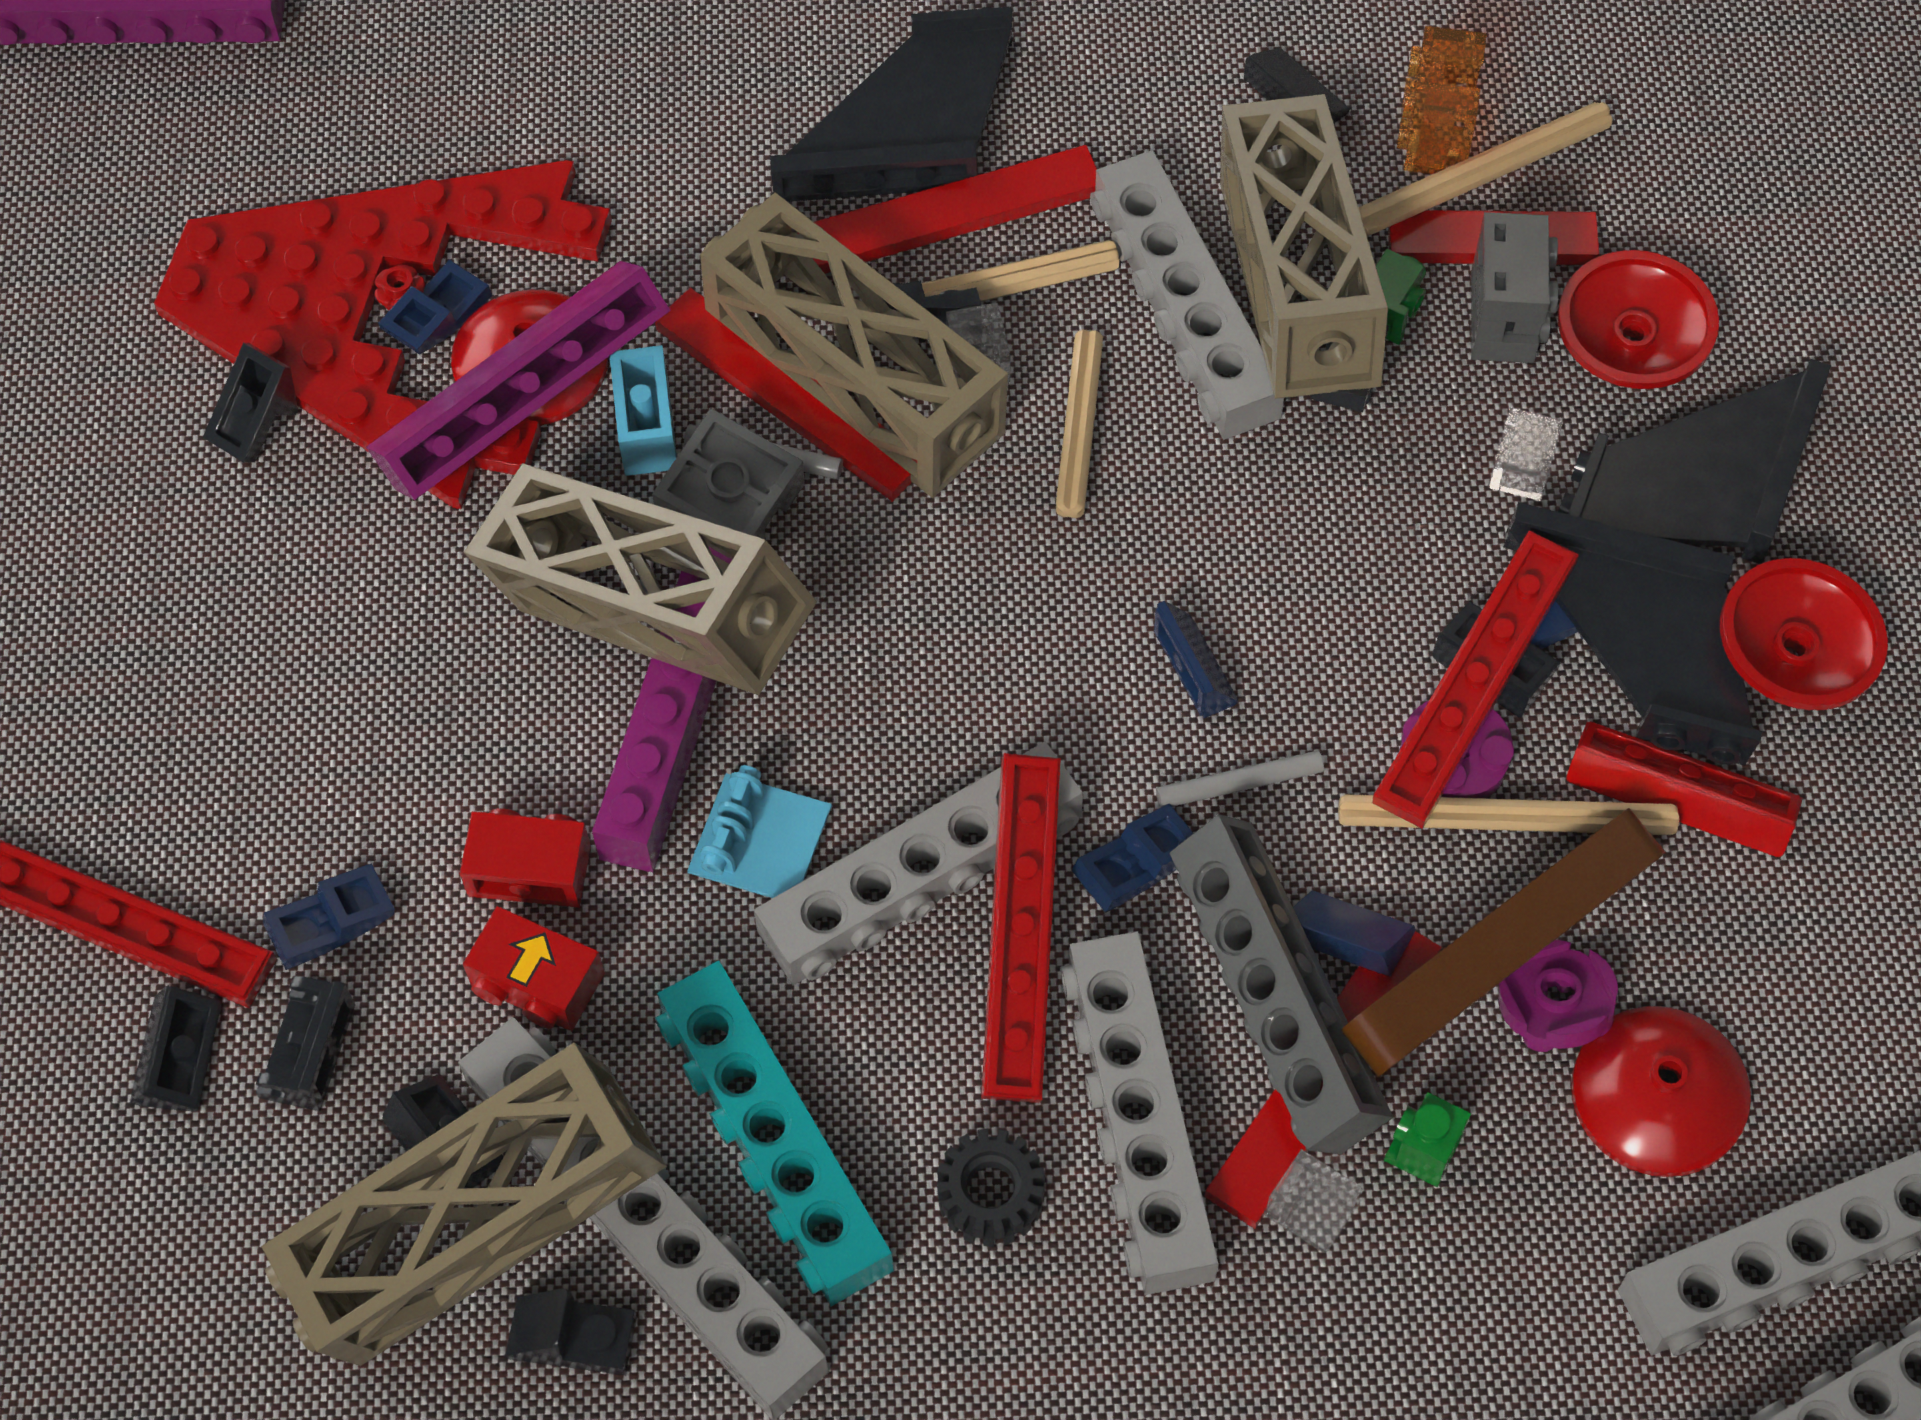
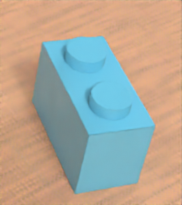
(643, 410)

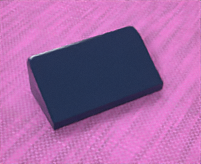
(1193, 660)
(1353, 932)

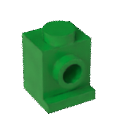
(1401, 284)
(1428, 1139)

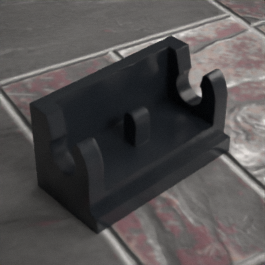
(307, 1043)

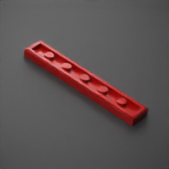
(964, 205)
(764, 383)
(1475, 680)
(132, 926)
(1021, 929)
(1269, 1142)

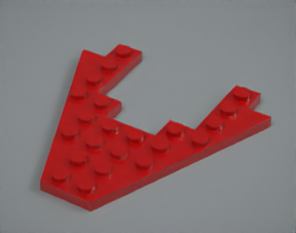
(305, 284)

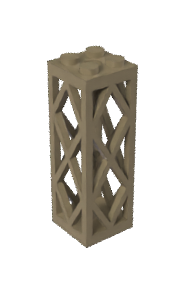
(1290, 330)
(967, 411)
(715, 644)
(358, 1325)

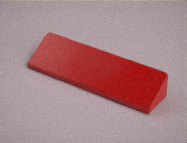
(1703, 793)

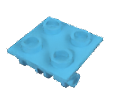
(758, 835)

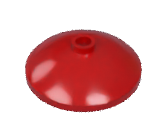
(1643, 299)
(502, 321)
(1816, 614)
(1656, 1123)

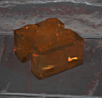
(1436, 102)

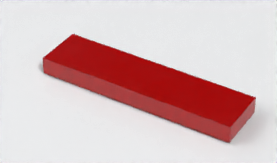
(1454, 235)

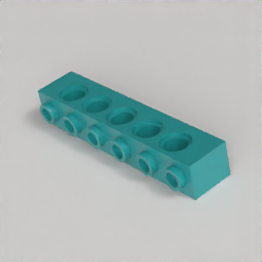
(712, 1002)

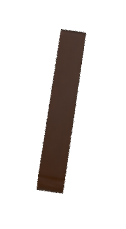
(1502, 942)

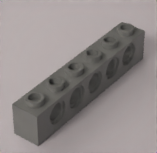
(1241, 896)

